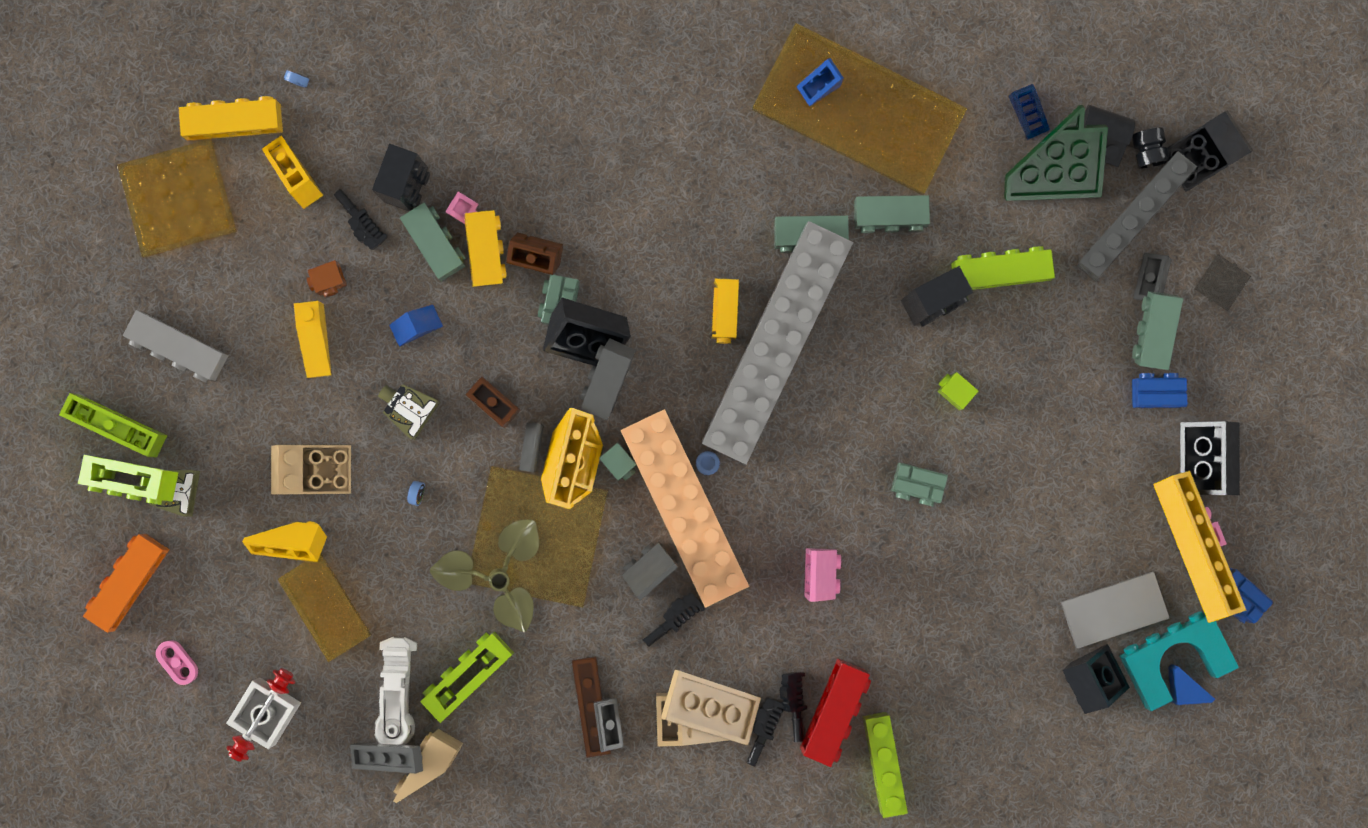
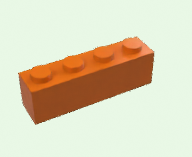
(125, 582)

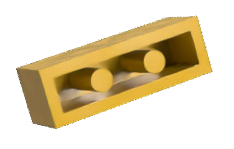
(484, 248)

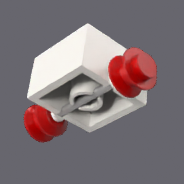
(262, 714)

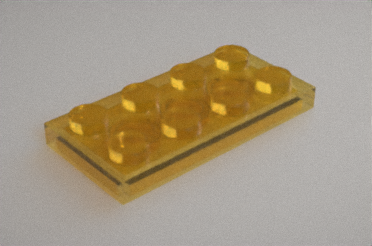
(324, 607)

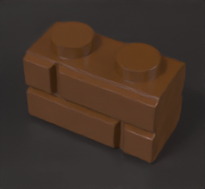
(534, 253)
(493, 402)

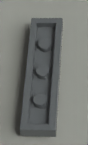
(386, 757)

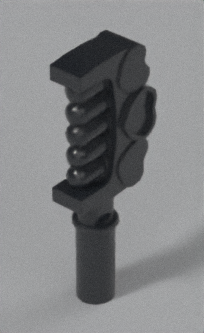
(361, 224)
(680, 611)
(792, 700)
(764, 727)

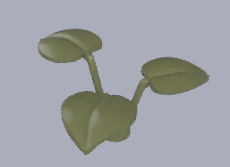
(514, 607)

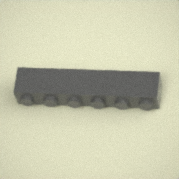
(1136, 216)

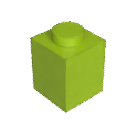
(957, 390)

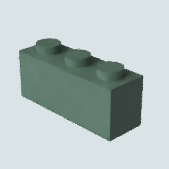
(891, 213)
(789, 228)
(433, 241)
(1157, 330)

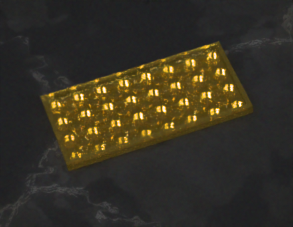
(869, 118)

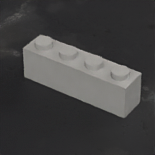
(175, 345)

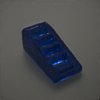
(1021, 114)

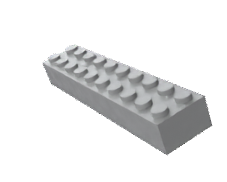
(777, 342)

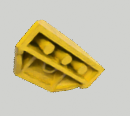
(571, 459)

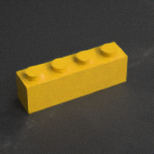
(230, 119)

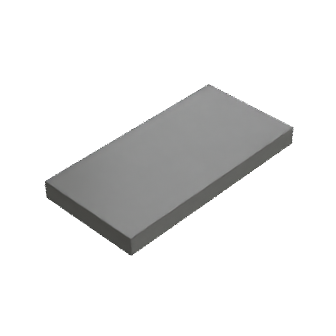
(1114, 610)

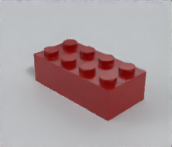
(835, 712)

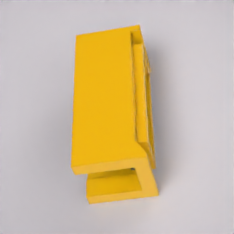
(725, 310)

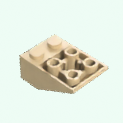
(311, 469)
(678, 735)
(438, 754)

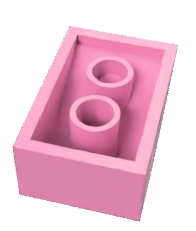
(821, 574)

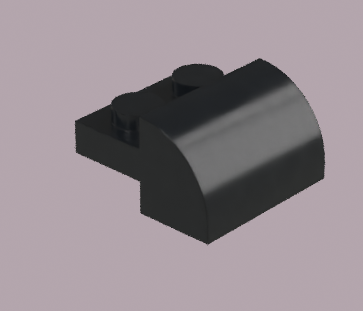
(1119, 131)

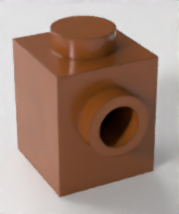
(326, 279)

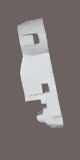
(394, 694)

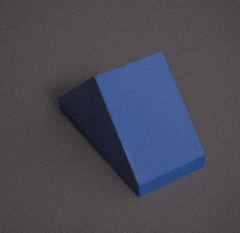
(820, 82)
(415, 324)
(1185, 689)

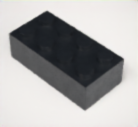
(937, 297)

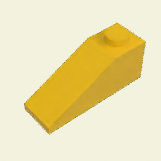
(292, 172)
(313, 338)
(290, 541)

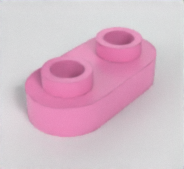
(175, 664)

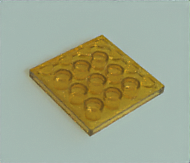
(176, 198)

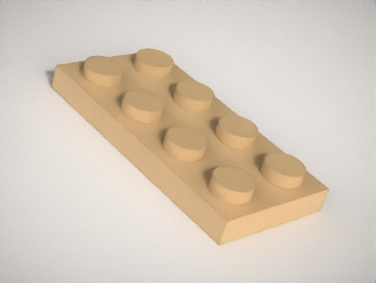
(710, 707)

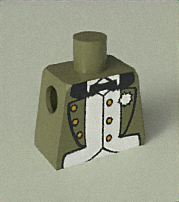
(408, 408)
(184, 494)

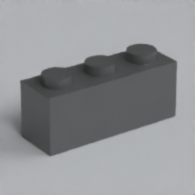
(607, 378)

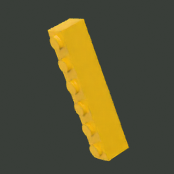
(1199, 546)

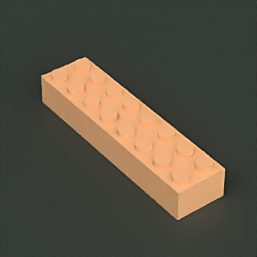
(684, 508)

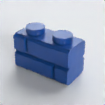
(1159, 392)
(1254, 599)

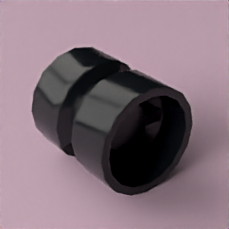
(1150, 147)

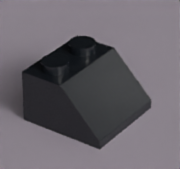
(1096, 679)

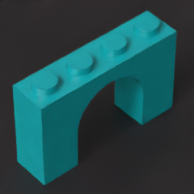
(1144, 660)

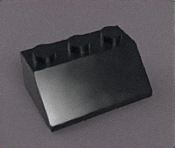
(580, 329)
(1211, 456)

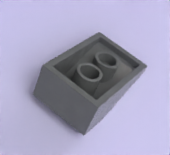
(649, 569)

